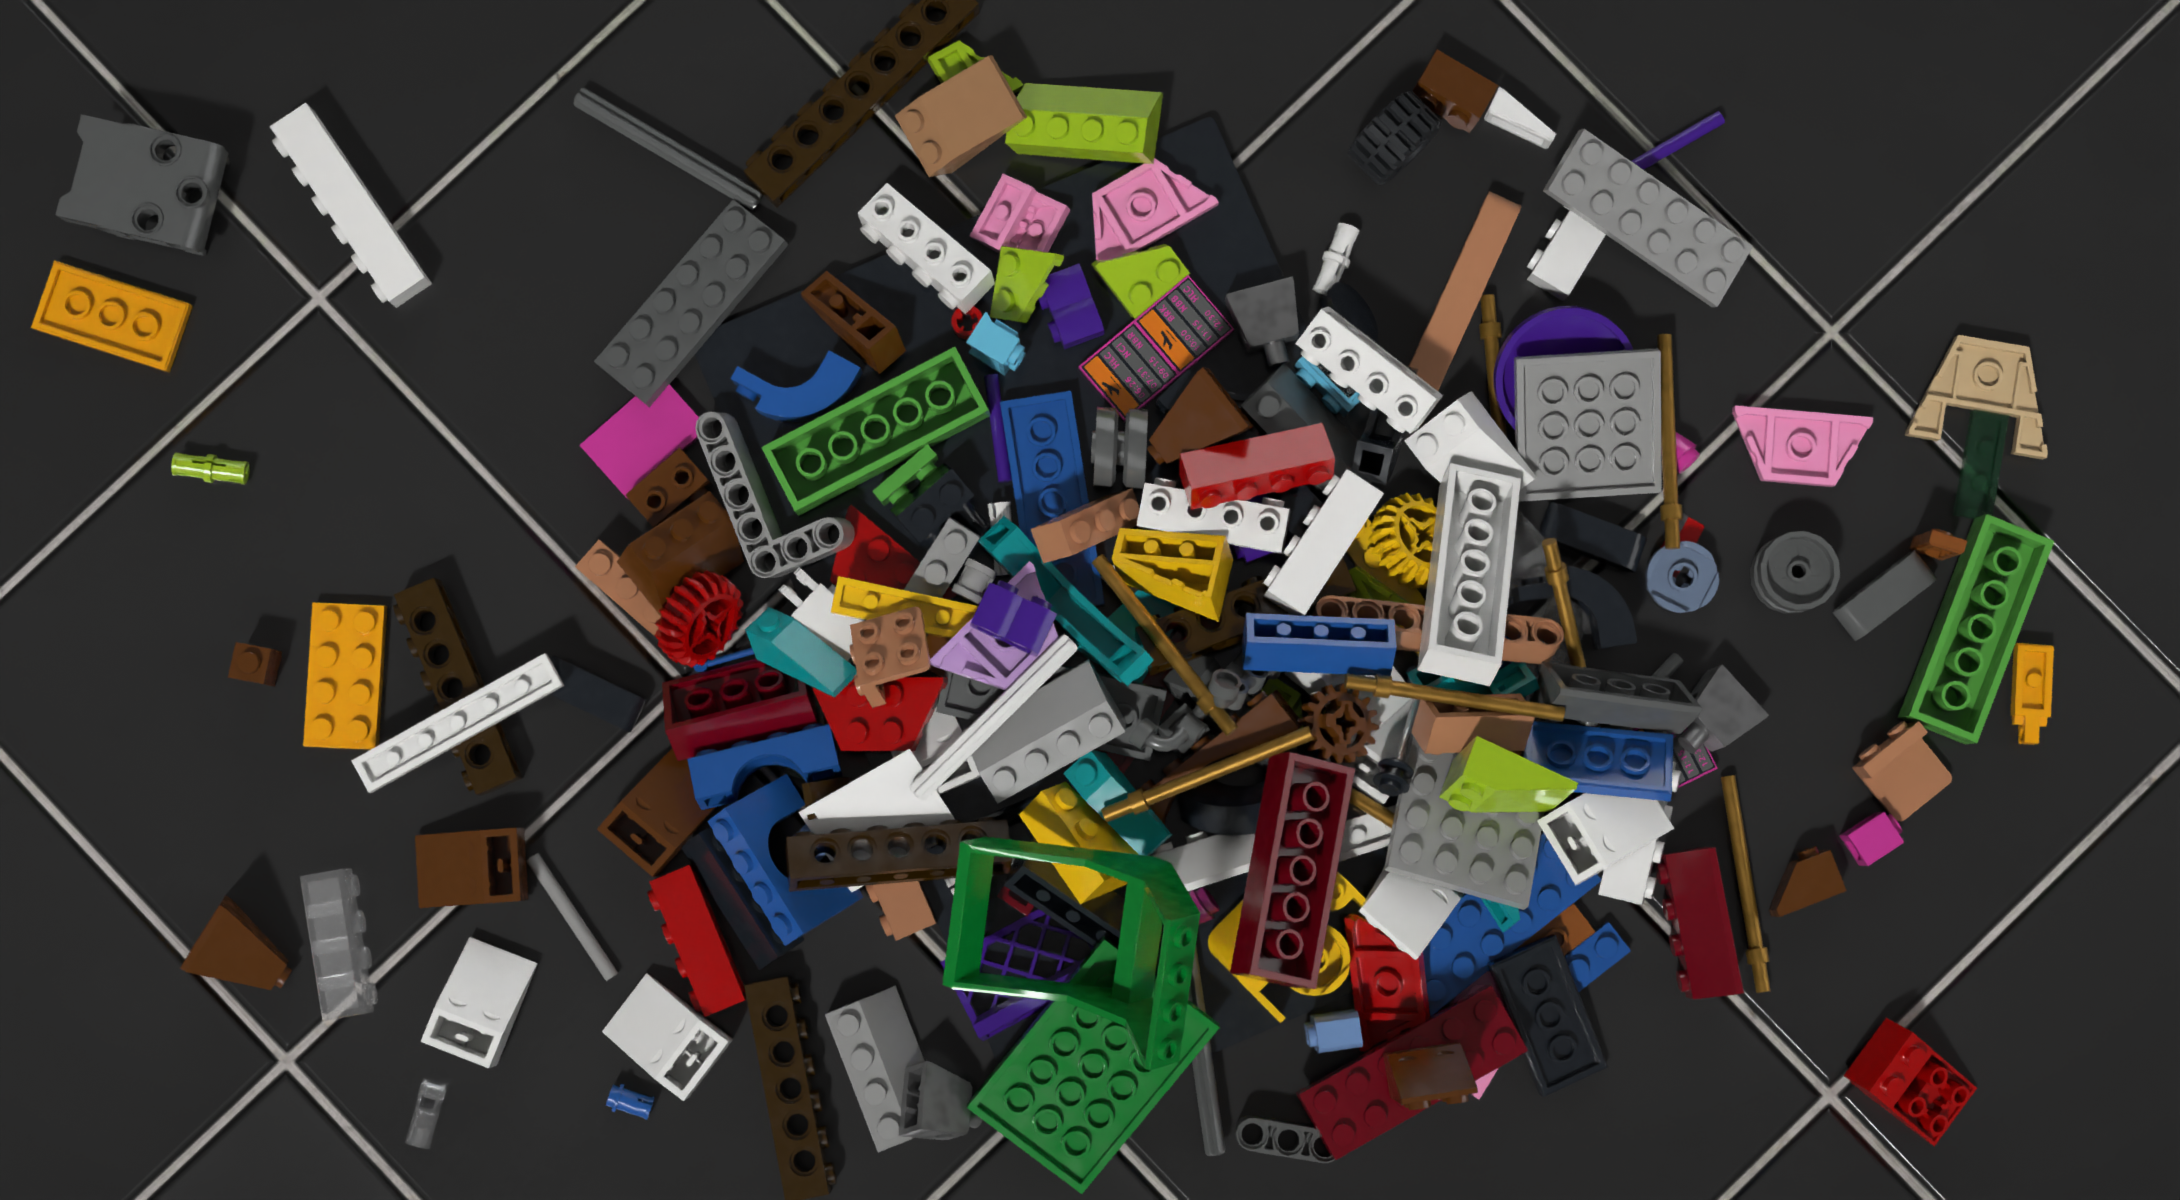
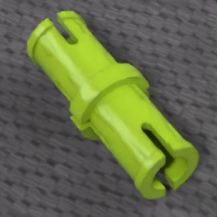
(210, 468)

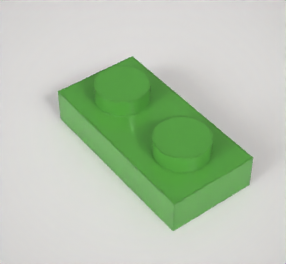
(896, 485)

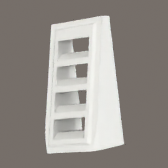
(1518, 120)

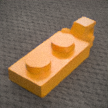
(2031, 689)

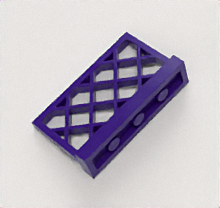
(1017, 1008)

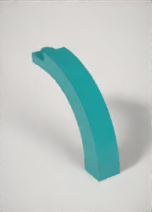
(1075, 614)

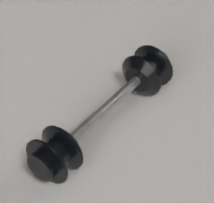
(1395, 771)

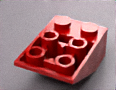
(1910, 1081)

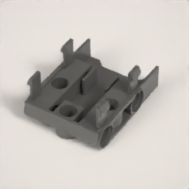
(127, 181)

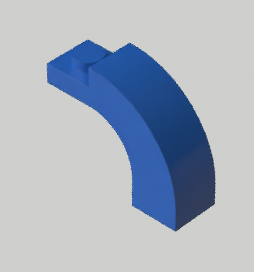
(804, 402)

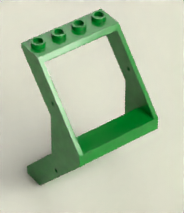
(1151, 898)

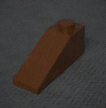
(855, 322)

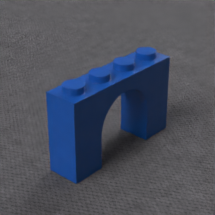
(744, 834)

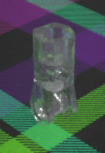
(425, 1119)

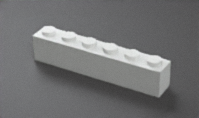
(350, 205)

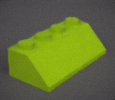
(1087, 123)

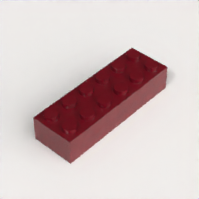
(1292, 870)
(1355, 1101)

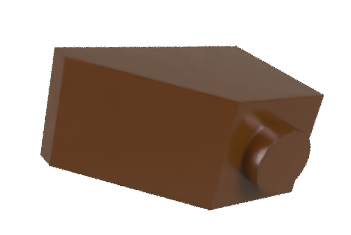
(1807, 881)

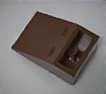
(656, 816)
(471, 867)
(1428, 1075)

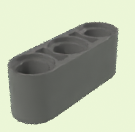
(1884, 595)
(1269, 1138)

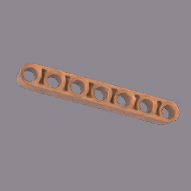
(1464, 288)
(1522, 630)

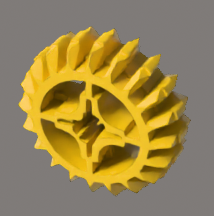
(1405, 538)

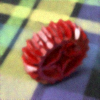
(699, 618)

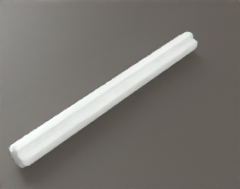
(993, 717)

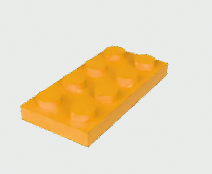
(345, 676)

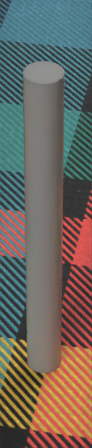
(572, 917)

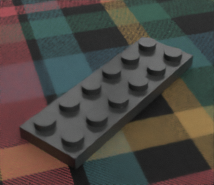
(691, 303)
(1137, 701)

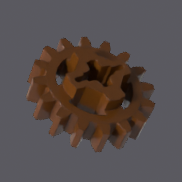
(1350, 713)

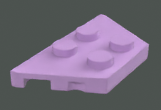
(987, 658)

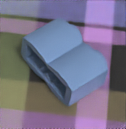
(1334, 1031)

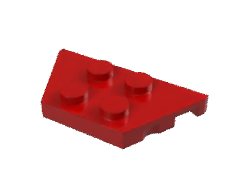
(875, 557)
(885, 727)
(1385, 983)

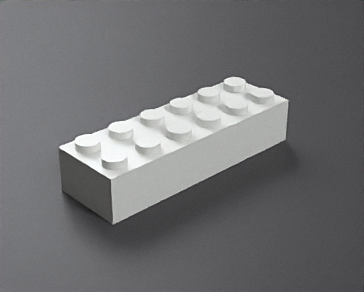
(1469, 575)

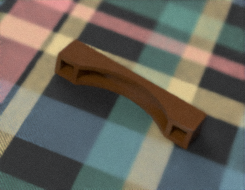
(1266, 721)

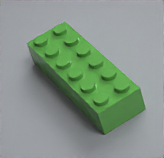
(876, 431)
(1976, 629)

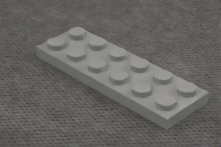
(1647, 218)

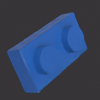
(1595, 955)

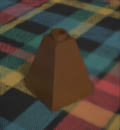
(1198, 419)
(236, 951)

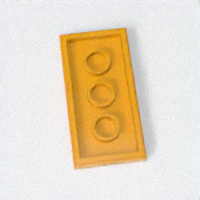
(112, 316)

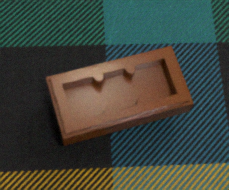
(1938, 544)
(1569, 927)

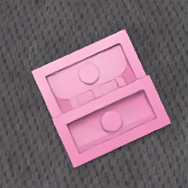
(1019, 218)

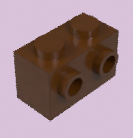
(1454, 91)
(669, 488)

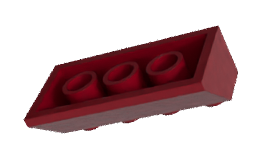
(733, 706)
(1699, 923)

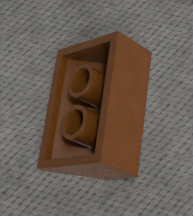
(687, 542)

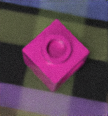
(1872, 838)

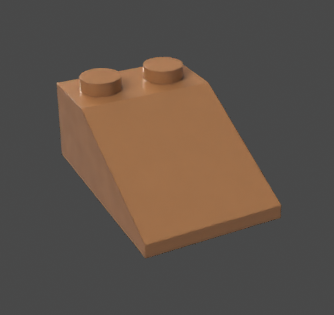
(960, 117)

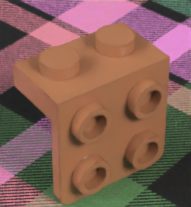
(887, 651)
(1903, 770)

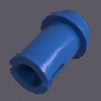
(629, 1101)

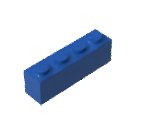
(1318, 644)

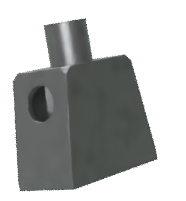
(1266, 318)
(1725, 712)
(935, 1104)

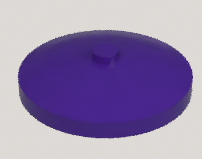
(1552, 333)

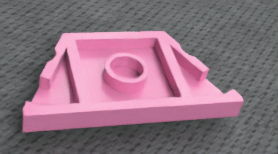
(1144, 209)
(1799, 444)

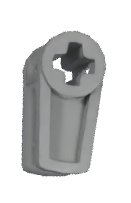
(974, 581)

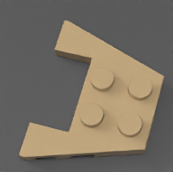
(1989, 379)

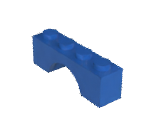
(721, 773)

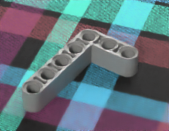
(758, 506)

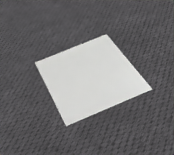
(875, 800)

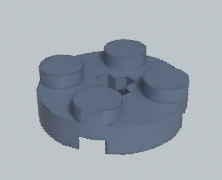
(1688, 596)

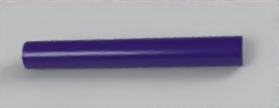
(1679, 140)
(997, 428)

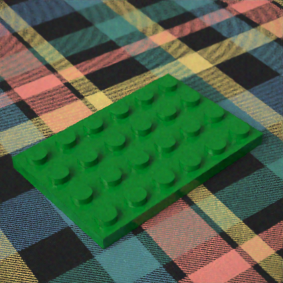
(1076, 1082)

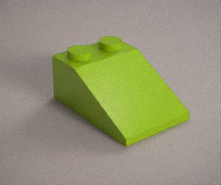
(1497, 780)

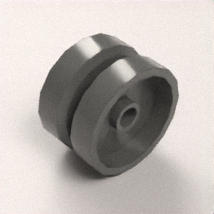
(1119, 447)
(1813, 583)

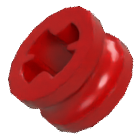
(957, 317)

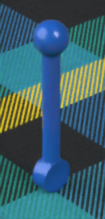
(725, 658)

